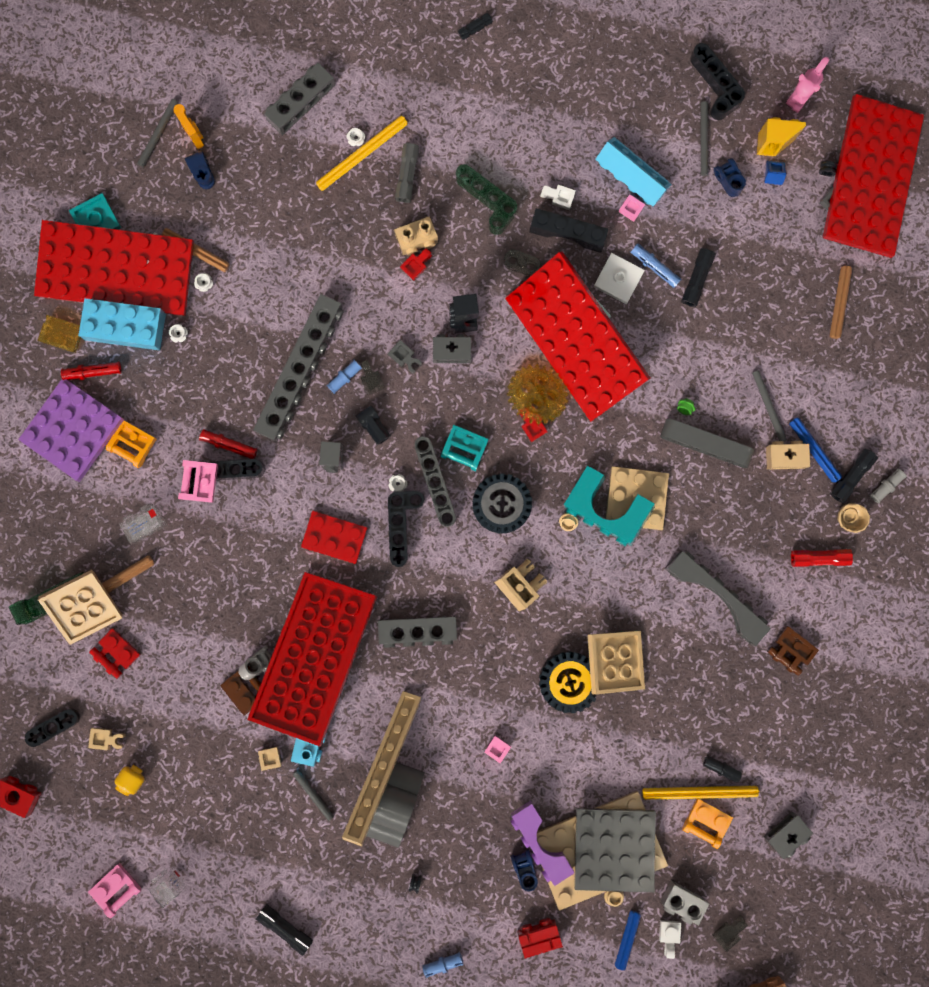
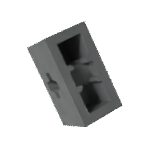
(442, 354)
(331, 456)
(778, 835)

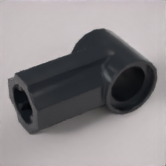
(371, 422)

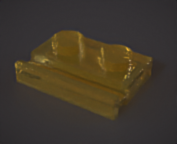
(60, 334)

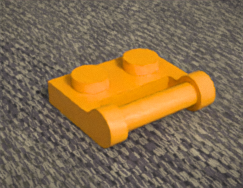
(189, 126)
(133, 437)
(710, 817)

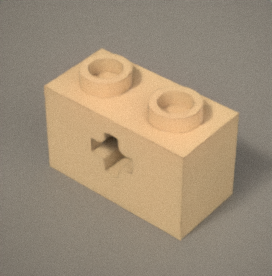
(799, 455)

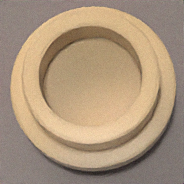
(568, 522)
(614, 898)

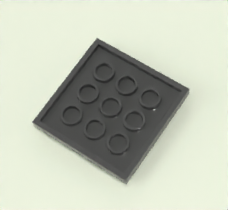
(615, 850)

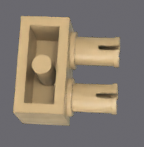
(416, 236)
(517, 588)

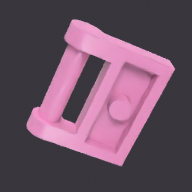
(204, 481)
(110, 885)

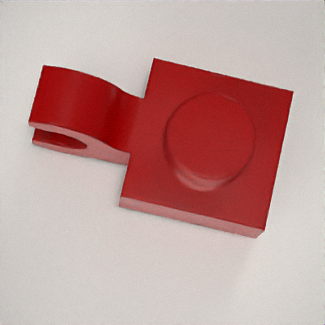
(414, 265)
(533, 430)

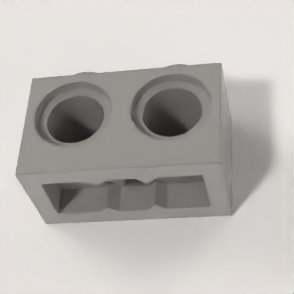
(686, 899)

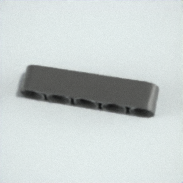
(707, 443)
(431, 473)

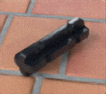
(475, 26)

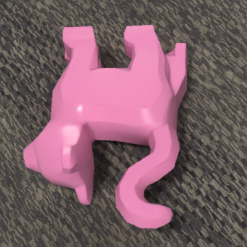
(807, 86)

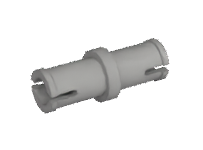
(888, 485)

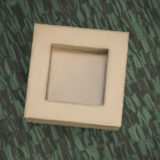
(269, 758)

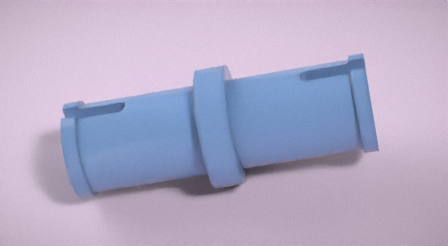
(344, 376)
(442, 965)

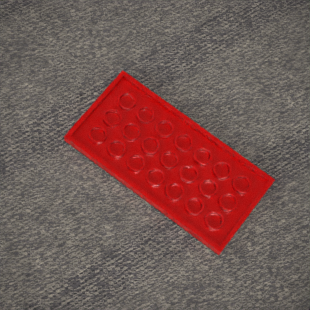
(873, 176)
(113, 266)
(577, 337)
(312, 659)

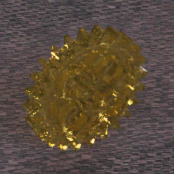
(537, 394)

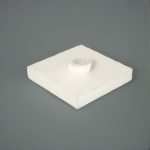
(619, 278)

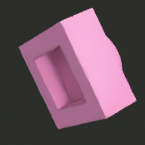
(631, 208)
(497, 749)

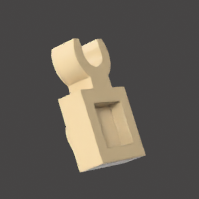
(103, 738)

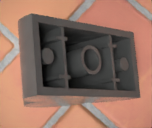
(396, 805)

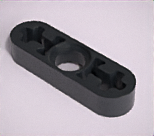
(44, 725)

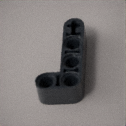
(705, 58)
(226, 471)
(402, 528)

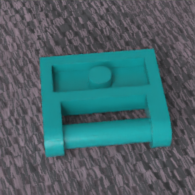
(465, 441)

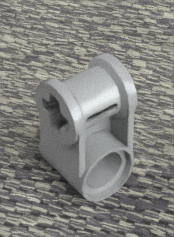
(258, 662)

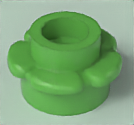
(686, 406)

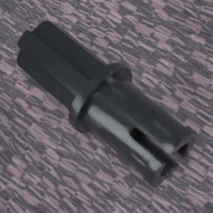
(722, 769)

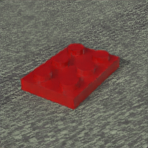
(334, 537)

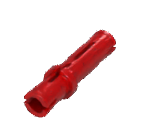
(91, 371)
(228, 444)

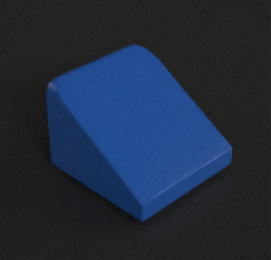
(775, 172)

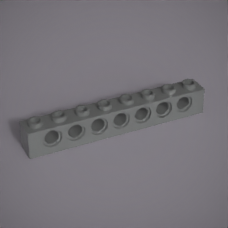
(323, 306)

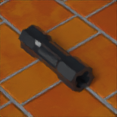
(694, 289)
(862, 464)
(272, 920)

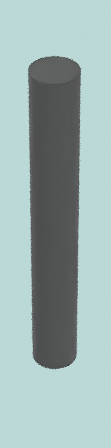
(313, 795)

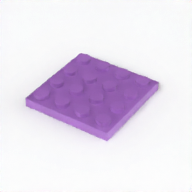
(71, 429)

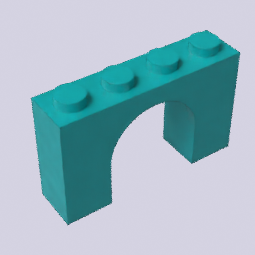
(624, 528)

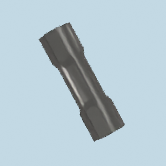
(407, 170)

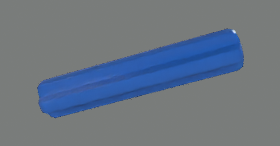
(627, 940)

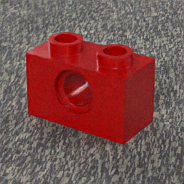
(27, 799)

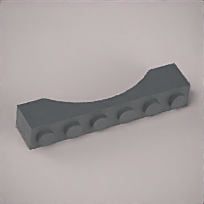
(747, 623)

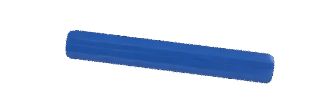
(815, 450)

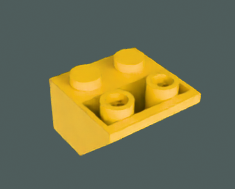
(777, 135)

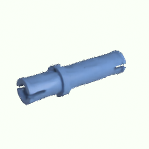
(653, 263)

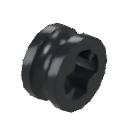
(828, 168)
(415, 883)

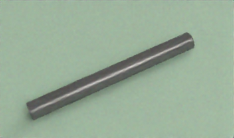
(157, 133)
(704, 137)
(769, 406)

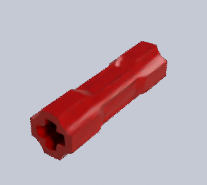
(806, 558)

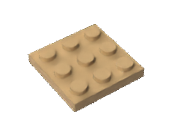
(625, 486)
(80, 607)
(616, 662)

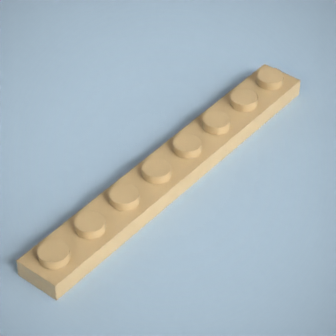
(381, 769)

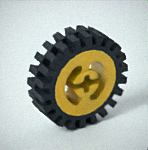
(551, 688)

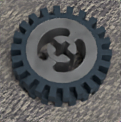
(521, 505)

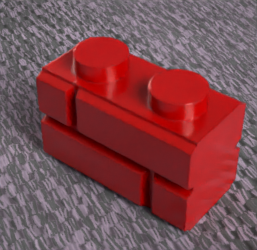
(539, 938)

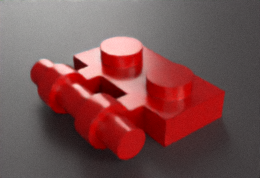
(118, 648)

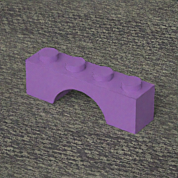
(554, 863)

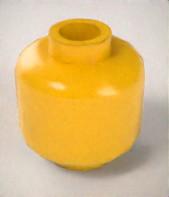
(129, 780)

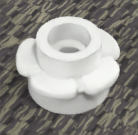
(355, 132)
(203, 277)
(173, 333)
(394, 479)

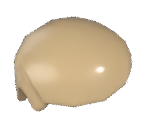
(853, 517)

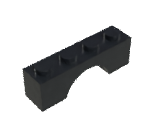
(586, 234)
(464, 313)

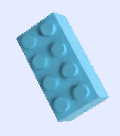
(122, 324)

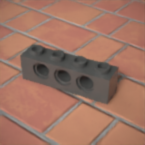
(298, 108)
(386, 629)

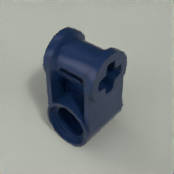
(199, 168)
(728, 174)
(524, 867)

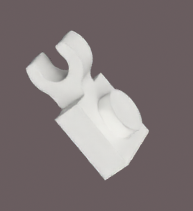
(561, 196)
(670, 933)

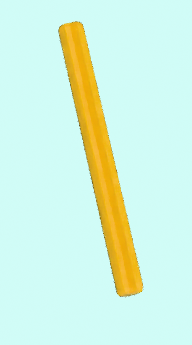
(361, 153)
(700, 792)

